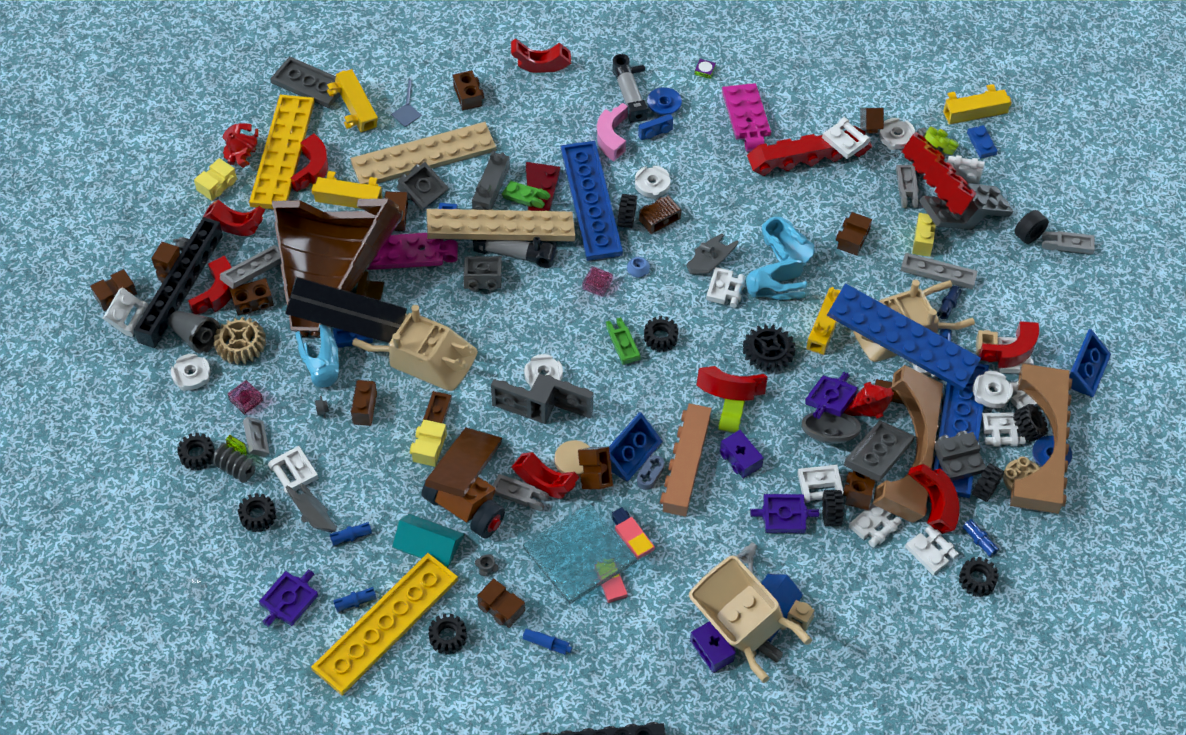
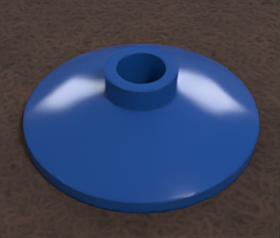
(664, 101)
(1044, 447)

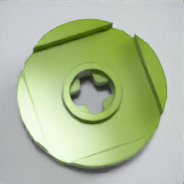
(940, 139)

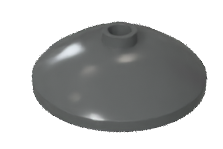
(831, 428)

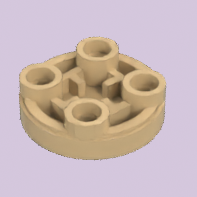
(567, 457)
(1018, 469)

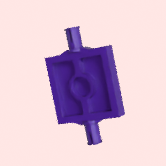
(831, 395)
(784, 513)
(288, 598)

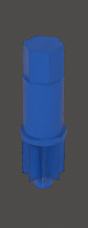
(547, 641)

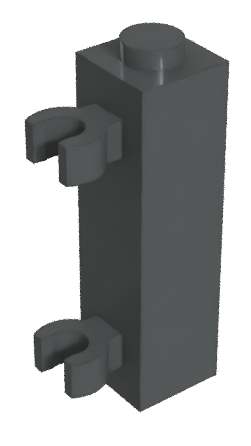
(491, 182)

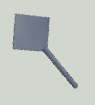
(406, 113)

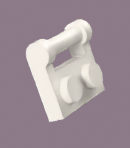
(842, 142)
(120, 309)
(298, 466)
(818, 478)

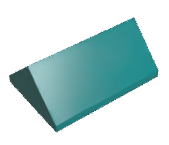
(420, 536)

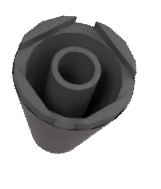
(194, 330)

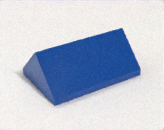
(1089, 365)
(633, 447)
(784, 591)

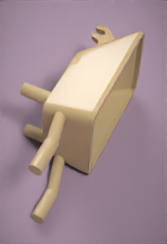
(915, 307)
(427, 351)
(741, 609)

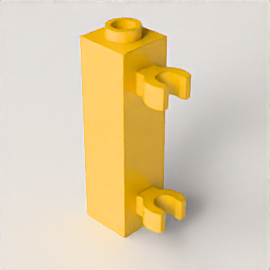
(355, 99)
(976, 106)
(344, 193)
(823, 326)

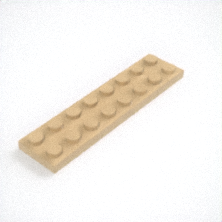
(433, 150)
(500, 225)

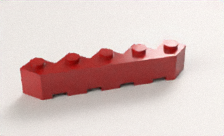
(789, 153)
(938, 173)

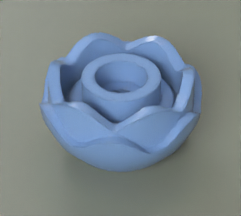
(634, 270)

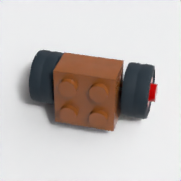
(474, 506)

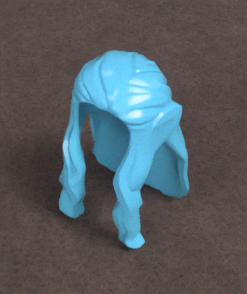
(786, 240)
(767, 277)
(325, 367)

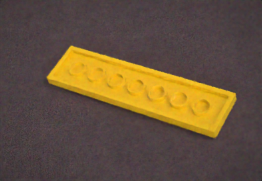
(384, 624)

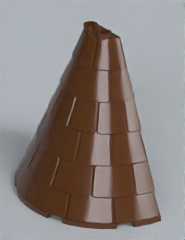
(330, 245)

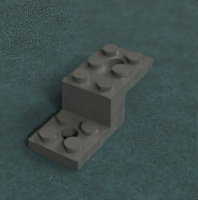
(986, 202)
(542, 398)

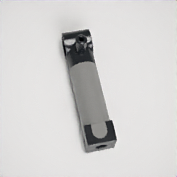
(624, 74)
(541, 254)

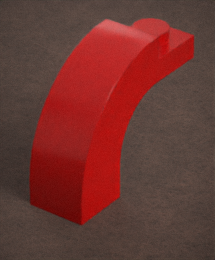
(541, 61)
(316, 152)
(233, 221)
(218, 294)
(1016, 352)
(730, 386)
(537, 474)
(943, 497)

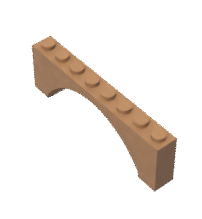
(922, 399)
(1045, 487)

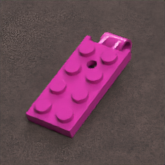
(746, 105)
(404, 252)

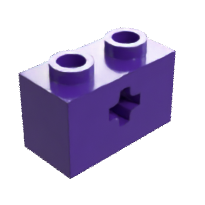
(741, 454)
(713, 656)

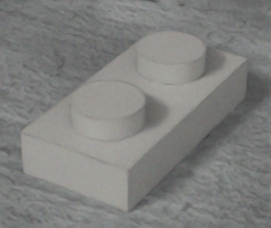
(256, 436)

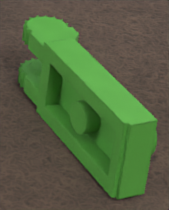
(525, 194)
(623, 342)

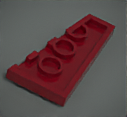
(545, 178)

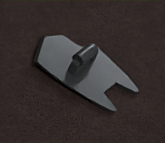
(709, 255)
(312, 509)

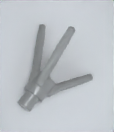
(747, 555)

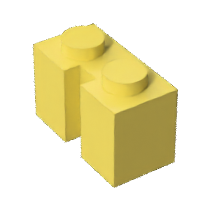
(216, 179)
(924, 235)
(429, 442)

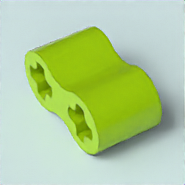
(731, 415)

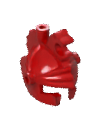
(238, 144)
(870, 401)

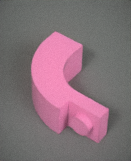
(608, 141)

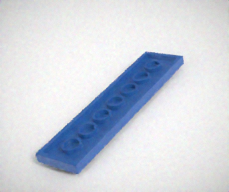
(591, 201)
(903, 337)
(959, 414)

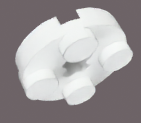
(896, 141)
(652, 190)
(539, 363)
(195, 380)
(988, 398)

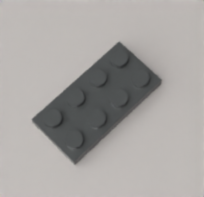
(305, 81)
(879, 451)

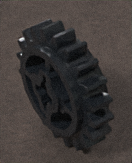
(768, 344)

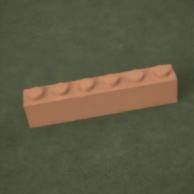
(686, 460)

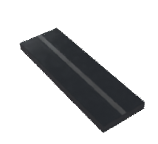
(344, 310)

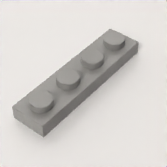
(251, 267)
(938, 270)

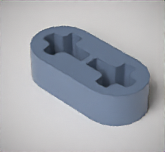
(647, 470)

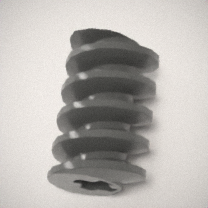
(233, 463)

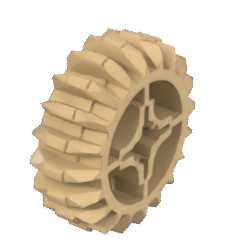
(239, 344)

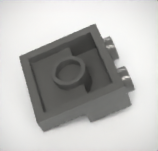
(422, 185)
(482, 272)
(959, 455)

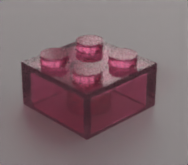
(597, 281)
(245, 397)

